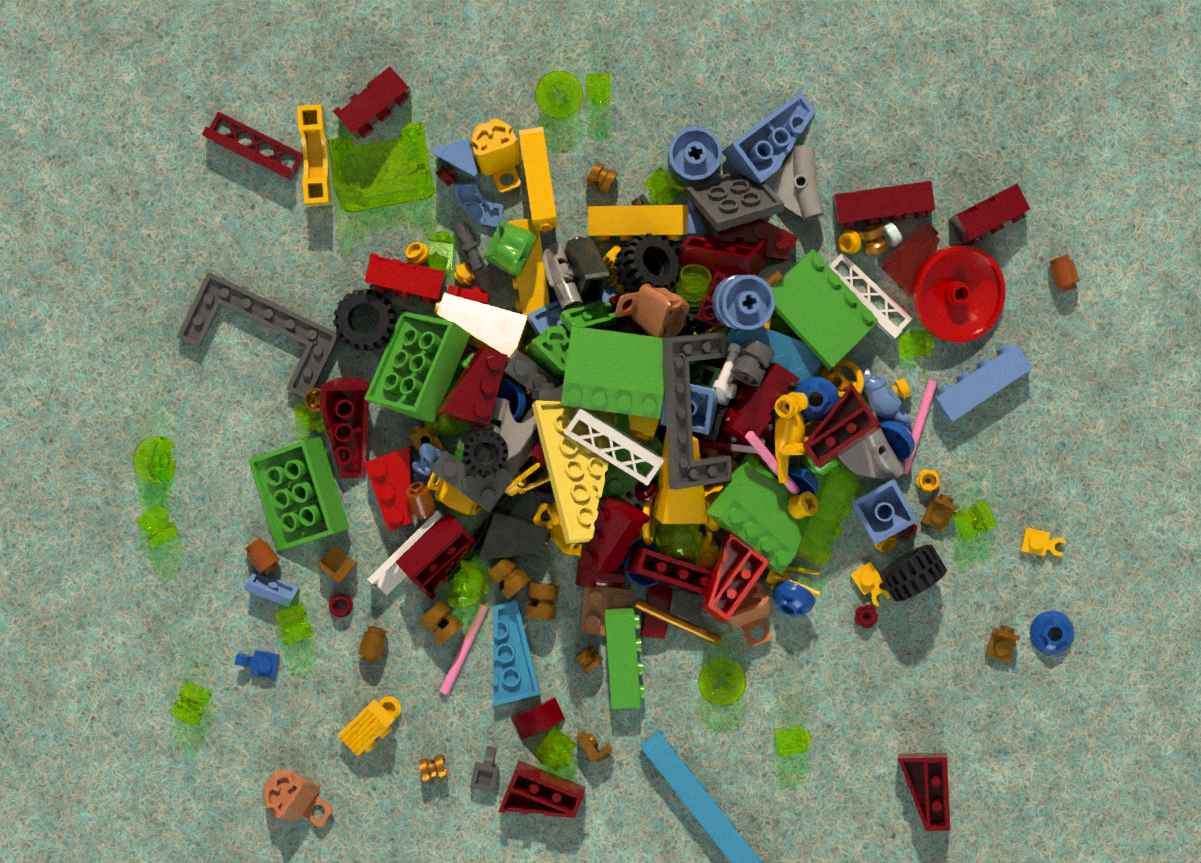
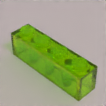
(832, 508)

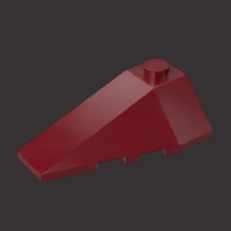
(346, 423)

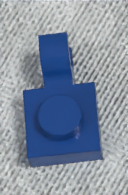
(262, 663)

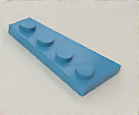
(788, 351)
(513, 664)

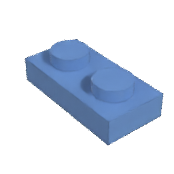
(271, 588)

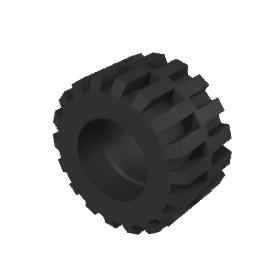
(656, 255)
(344, 314)
(913, 572)

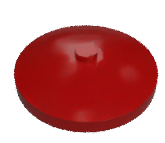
(959, 293)

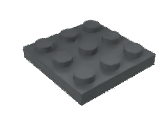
(733, 200)

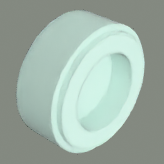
(891, 234)

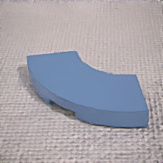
(477, 206)

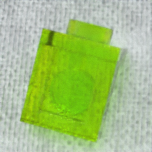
(441, 251)
(915, 344)
(308, 419)

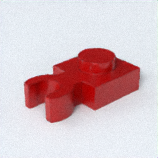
(475, 294)

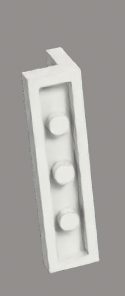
(883, 322)
(618, 436)
(389, 573)

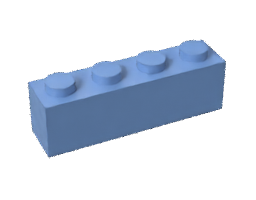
(983, 382)

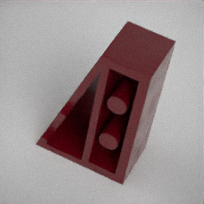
(778, 240)

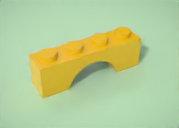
(315, 155)

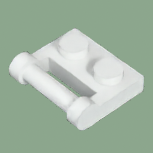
(727, 384)

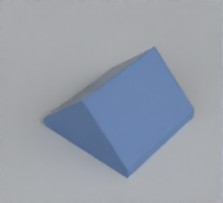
(460, 156)
(883, 512)

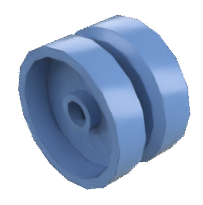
(704, 144)
(757, 298)

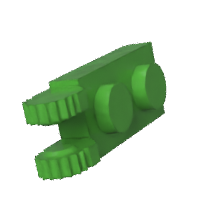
(590, 316)

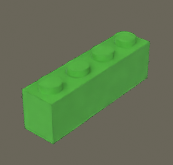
(622, 658)

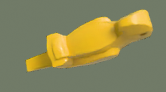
(789, 437)

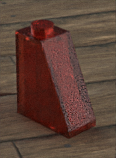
(909, 257)

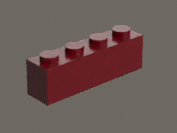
(883, 203)
(669, 570)

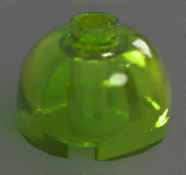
(153, 460)
(678, 541)
(468, 585)

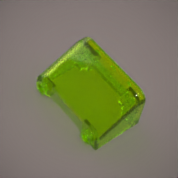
(382, 171)

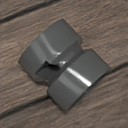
(751, 364)

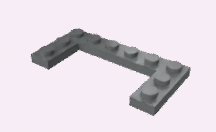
(218, 291)
(682, 467)
(488, 488)

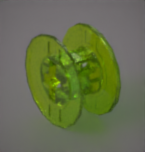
(563, 82)
(725, 694)

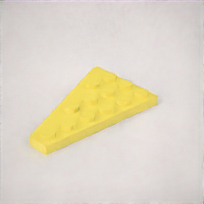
(573, 469)

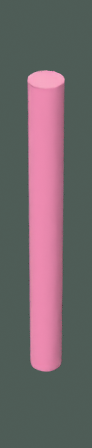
(920, 420)
(770, 460)
(464, 648)

